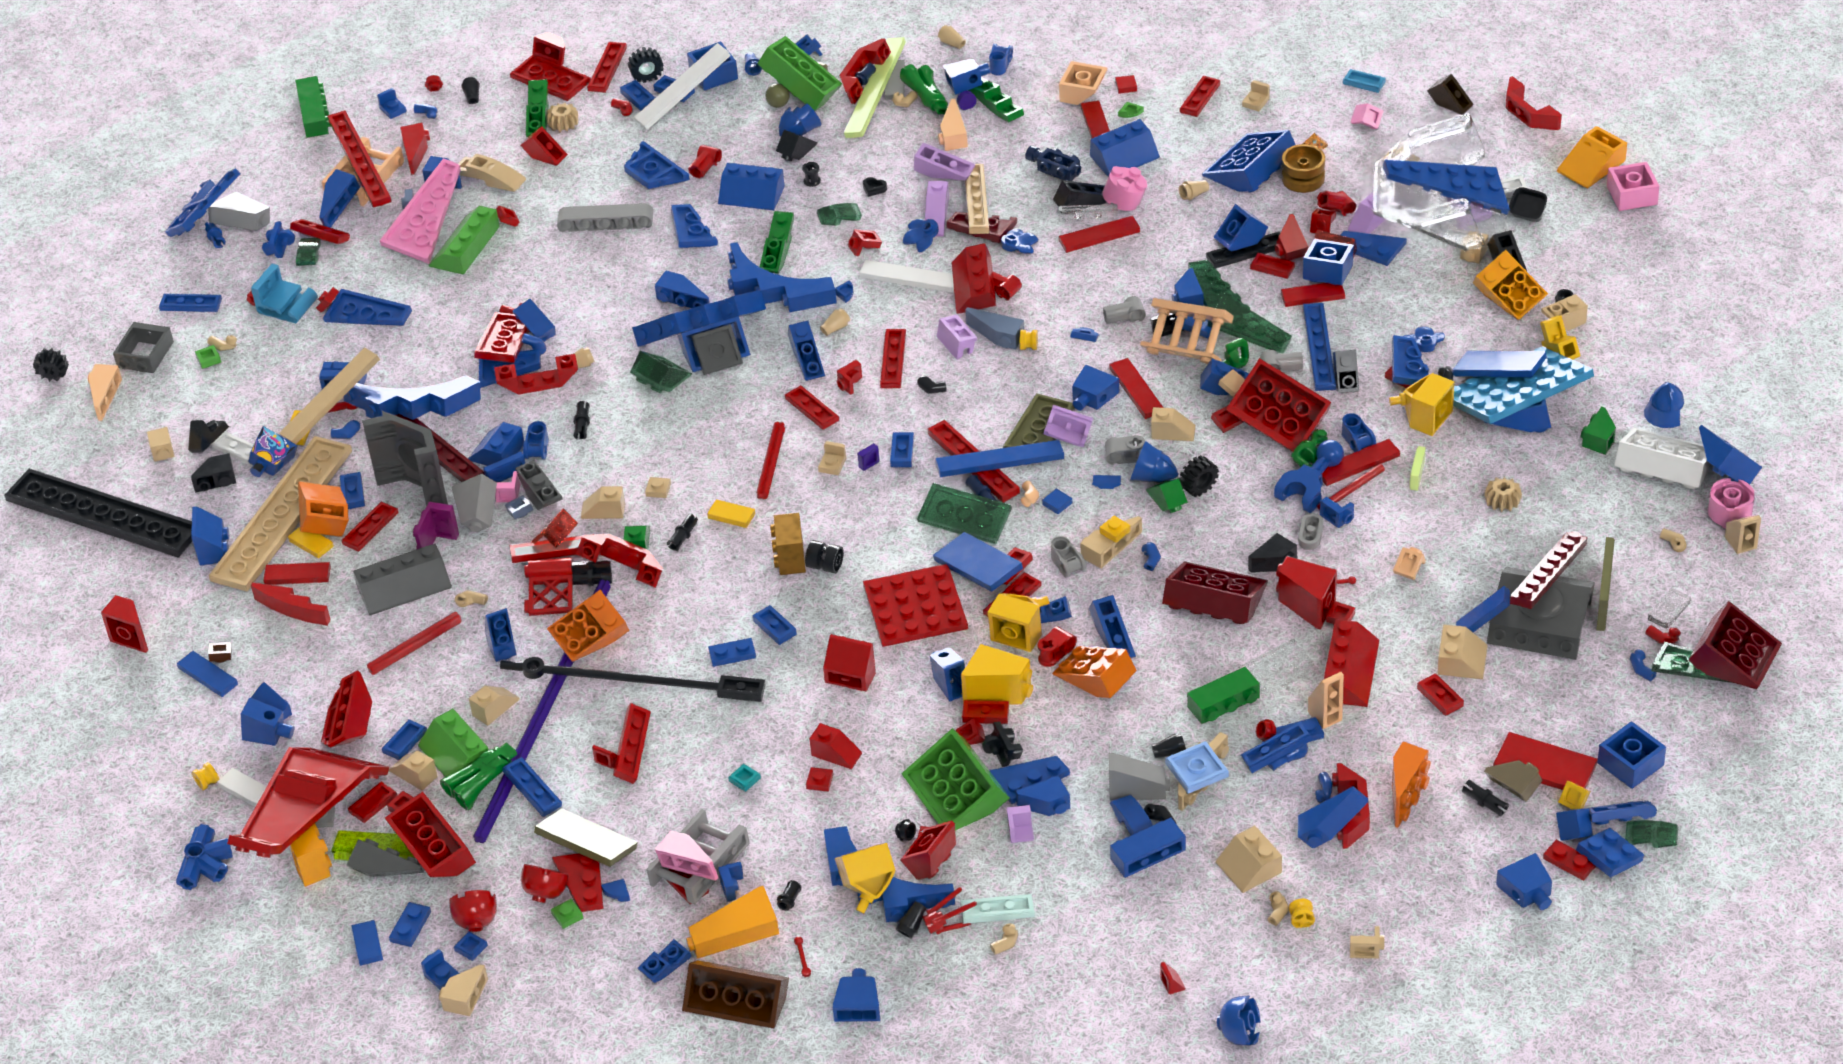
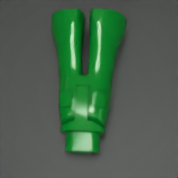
(922, 82)
(472, 779)

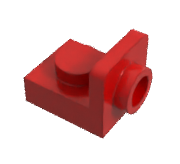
(1321, 220)
(863, 238)
(848, 375)

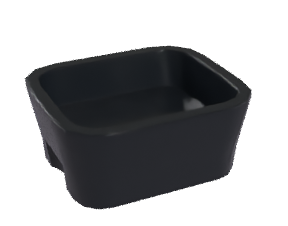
(1528, 204)

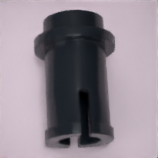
(786, 900)

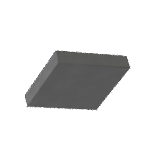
(717, 349)

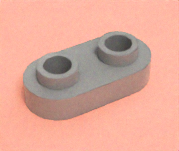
(1310, 536)

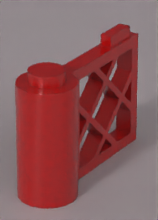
(550, 573)

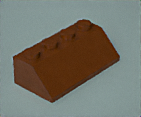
(734, 993)

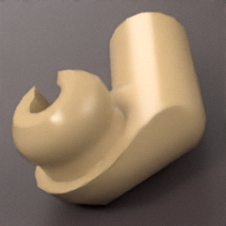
(900, 100)
(1677, 540)

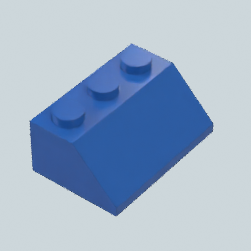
(1124, 147)
(751, 186)
(688, 347)

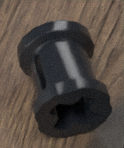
(811, 174)

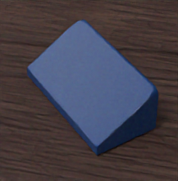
(269, 696)

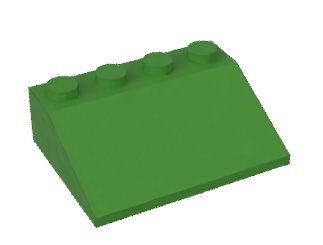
(955, 782)

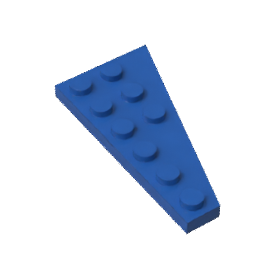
(1453, 181)

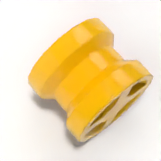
(1028, 339)
(205, 776)
(1301, 913)

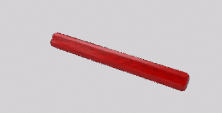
(770, 460)
(414, 643)

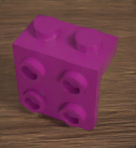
(435, 521)

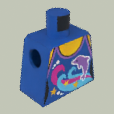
(270, 453)

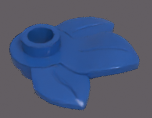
(921, 233)
(1019, 241)
(1426, 338)

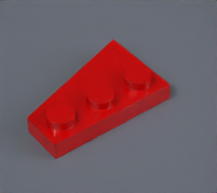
(583, 880)

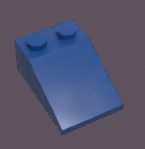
(1727, 458)

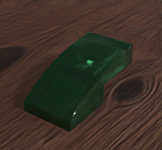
(835, 213)
(308, 251)
(1657, 832)

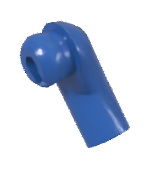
(347, 431)
(1153, 553)
(1326, 784)

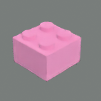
(1633, 186)

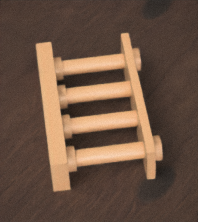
(388, 167)
(1182, 311)

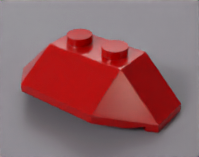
(348, 712)

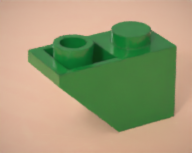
(1599, 433)

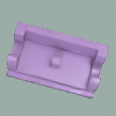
(955, 335)
(1068, 426)

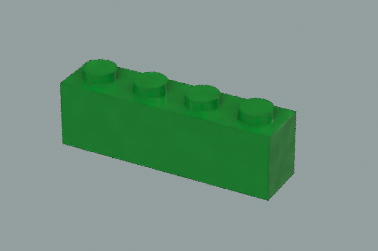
(313, 106)

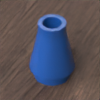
(751, 65)

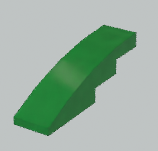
(998, 103)

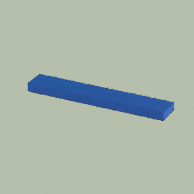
(1319, 347)
(999, 458)

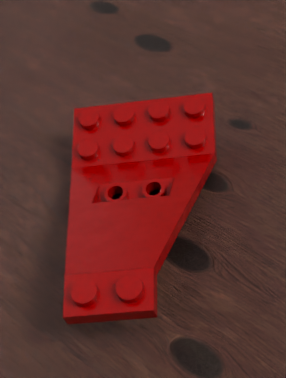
(298, 795)

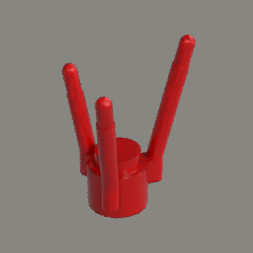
(935, 920)

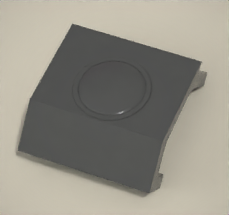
(404, 453)
(1553, 622)

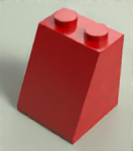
(1307, 589)

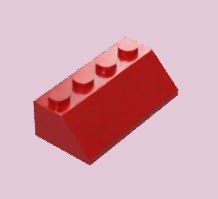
(1354, 654)
(430, 838)

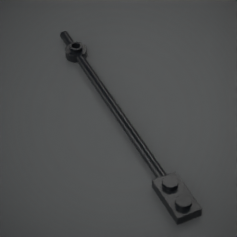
(728, 686)

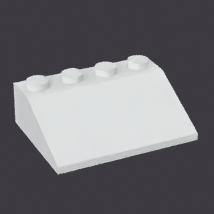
(1663, 457)

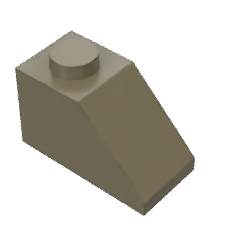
(1516, 778)

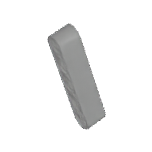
(605, 217)

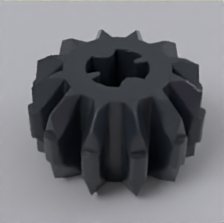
(50, 364)

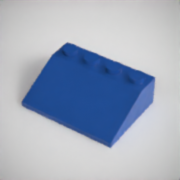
(1250, 160)

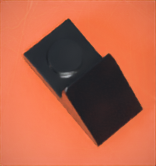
(203, 434)

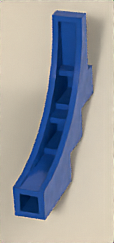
(794, 292)
(698, 317)
(415, 402)
(899, 894)

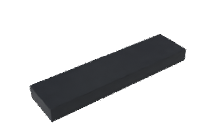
(1224, 257)

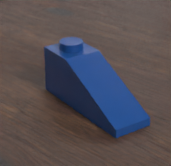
(337, 194)
(1531, 419)
(1110, 624)
(1328, 818)

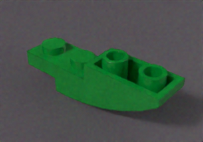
(537, 106)
(778, 242)

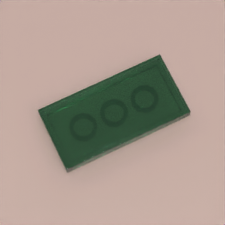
(964, 512)

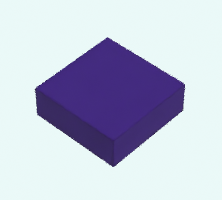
(868, 457)

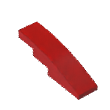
(285, 602)

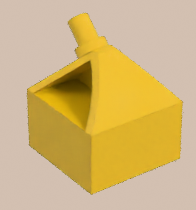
(1427, 403)
(1016, 620)
(867, 872)

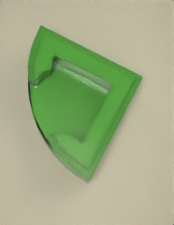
(1130, 109)

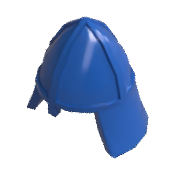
(799, 120)
(1665, 406)
(1153, 466)

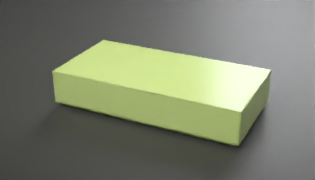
(1417, 468)

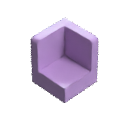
(1020, 824)

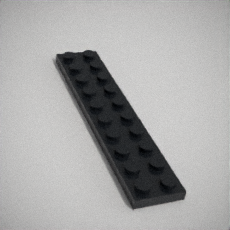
(102, 512)

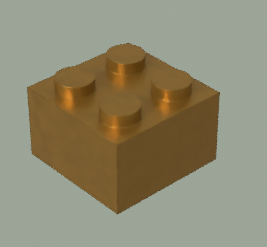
(788, 544)

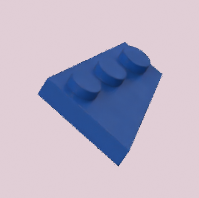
(1376, 247)

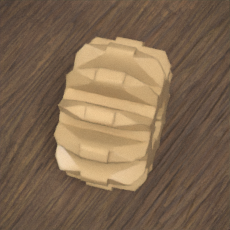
(562, 117)
(1503, 494)

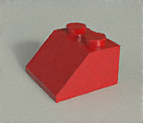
(124, 624)
(930, 850)

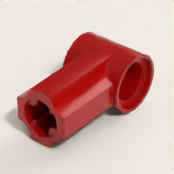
(705, 159)
(1336, 202)
(1006, 286)

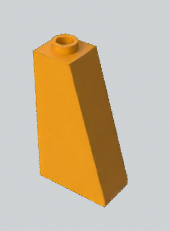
(734, 925)

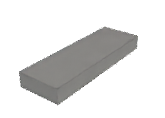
(895, 84)

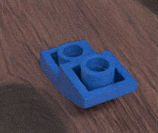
(1055, 610)
(1131, 813)
(661, 965)

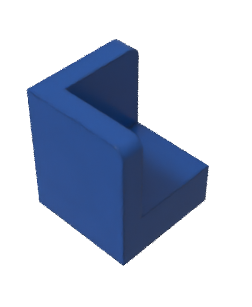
(1574, 824)

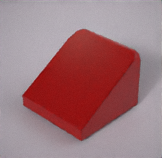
(972, 732)
(604, 756)
(1170, 979)

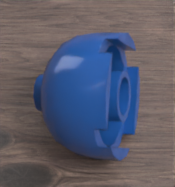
(1237, 1017)

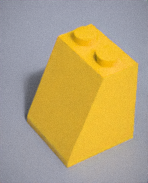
(996, 676)

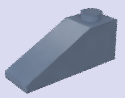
(997, 328)

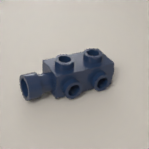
(1054, 162)

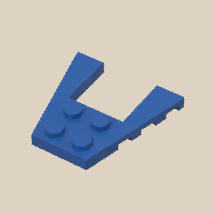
(198, 205)

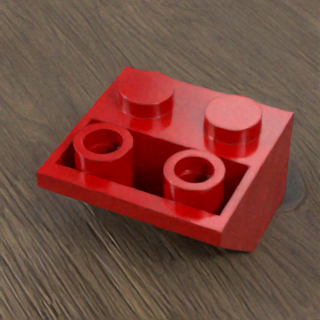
(849, 663)

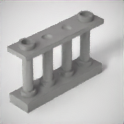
(731, 847)

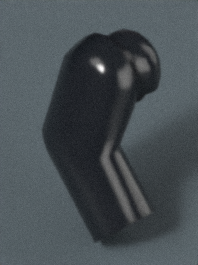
(1446, 372)
(930, 386)
(1158, 812)

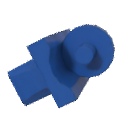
(278, 240)

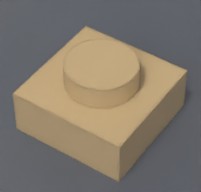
(658, 487)

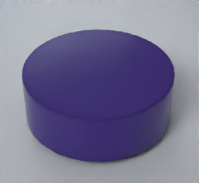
(966, 100)

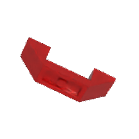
(873, 53)
(1542, 119)
(538, 381)
(623, 552)
(1359, 824)

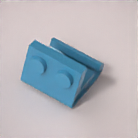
(281, 298)

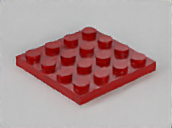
(915, 605)

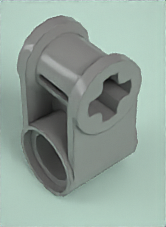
(1123, 449)
(1066, 556)

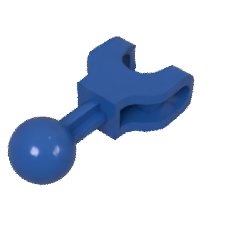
(1308, 480)

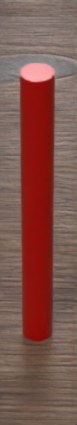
(1356, 484)

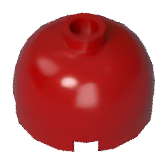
(542, 882)
(473, 910)

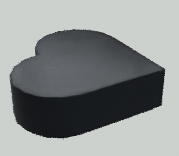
(873, 186)

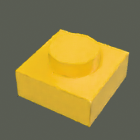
(1114, 529)
(1573, 796)

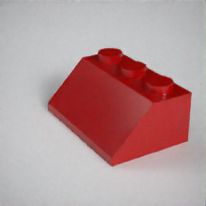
(973, 279)

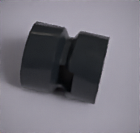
(822, 556)

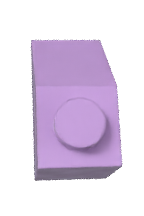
(1364, 219)

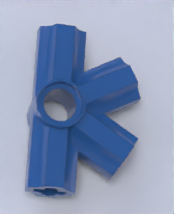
(203, 858)

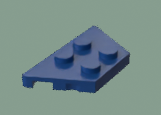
(653, 168)

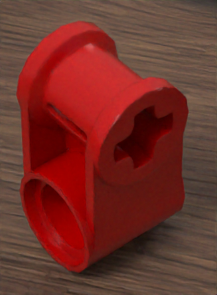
(1055, 646)

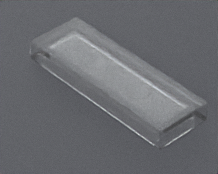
(1087, 214)

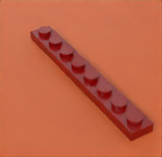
(359, 159)

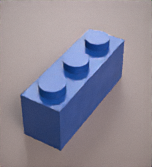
(1147, 847)

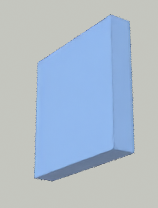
(1197, 767)

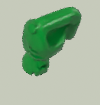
(1232, 356)
(1306, 451)

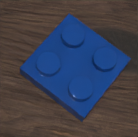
(1610, 852)

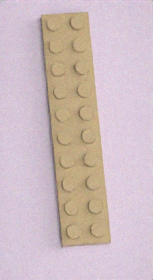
(277, 515)

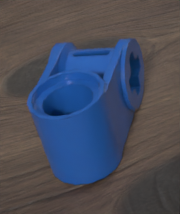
(1000, 59)
(1357, 432)
(536, 440)

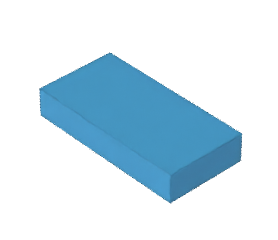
(1364, 80)

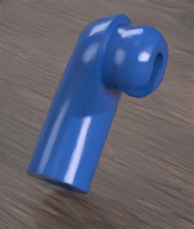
(426, 108)
(534, 342)
(1638, 665)

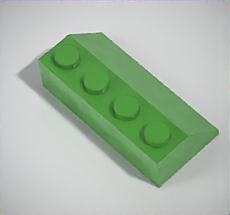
(799, 73)
(467, 241)

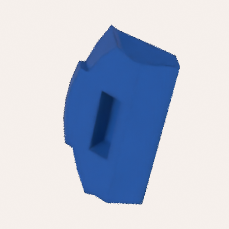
(1084, 334)
(1106, 481)

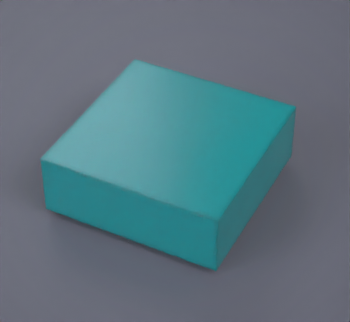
(744, 777)

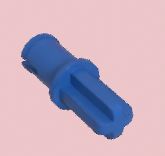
(215, 235)

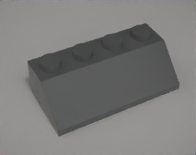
(402, 579)

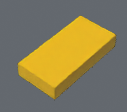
(731, 513)
(310, 542)

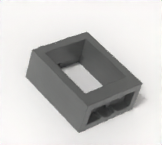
(139, 332)

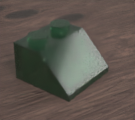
(658, 372)

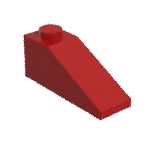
(415, 144)

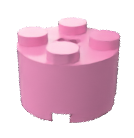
(1125, 188)
(1730, 501)

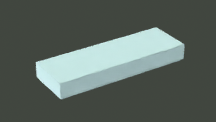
(998, 908)

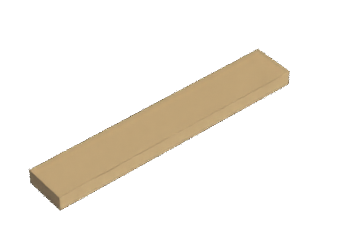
(977, 201)
(329, 395)

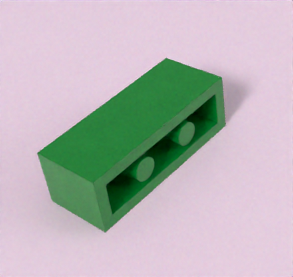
(1223, 695)

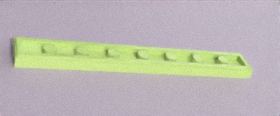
(873, 91)

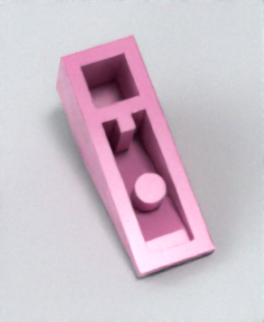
(682, 854)

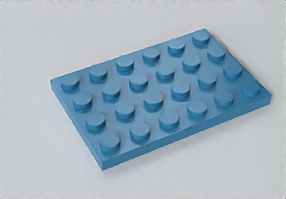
(1499, 397)

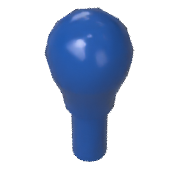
(1294, 755)

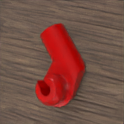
(624, 106)

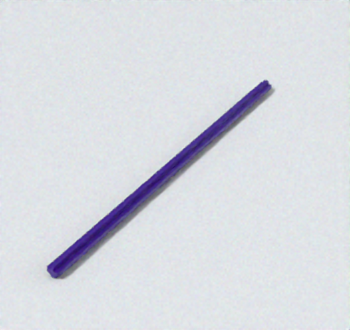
(527, 741)

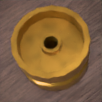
(1303, 168)

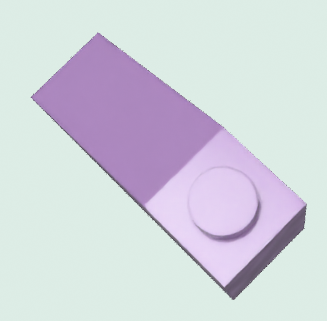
(941, 164)
(937, 203)

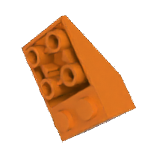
(322, 509)
(588, 627)
(1097, 670)
(1408, 779)

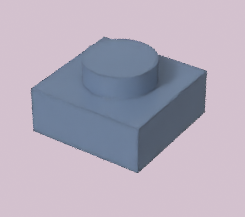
(408, 196)
(519, 507)

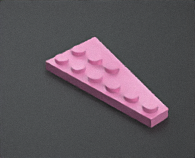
(421, 221)

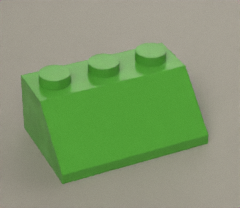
(451, 743)

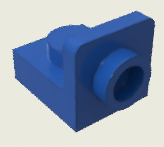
(809, 45)
(390, 104)
(1335, 513)
(728, 879)
(437, 969)

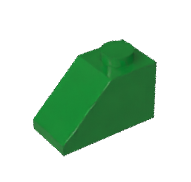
(1168, 495)
(638, 535)

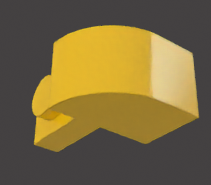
(1557, 339)

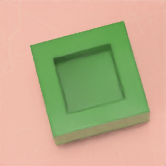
(208, 356)
(567, 913)

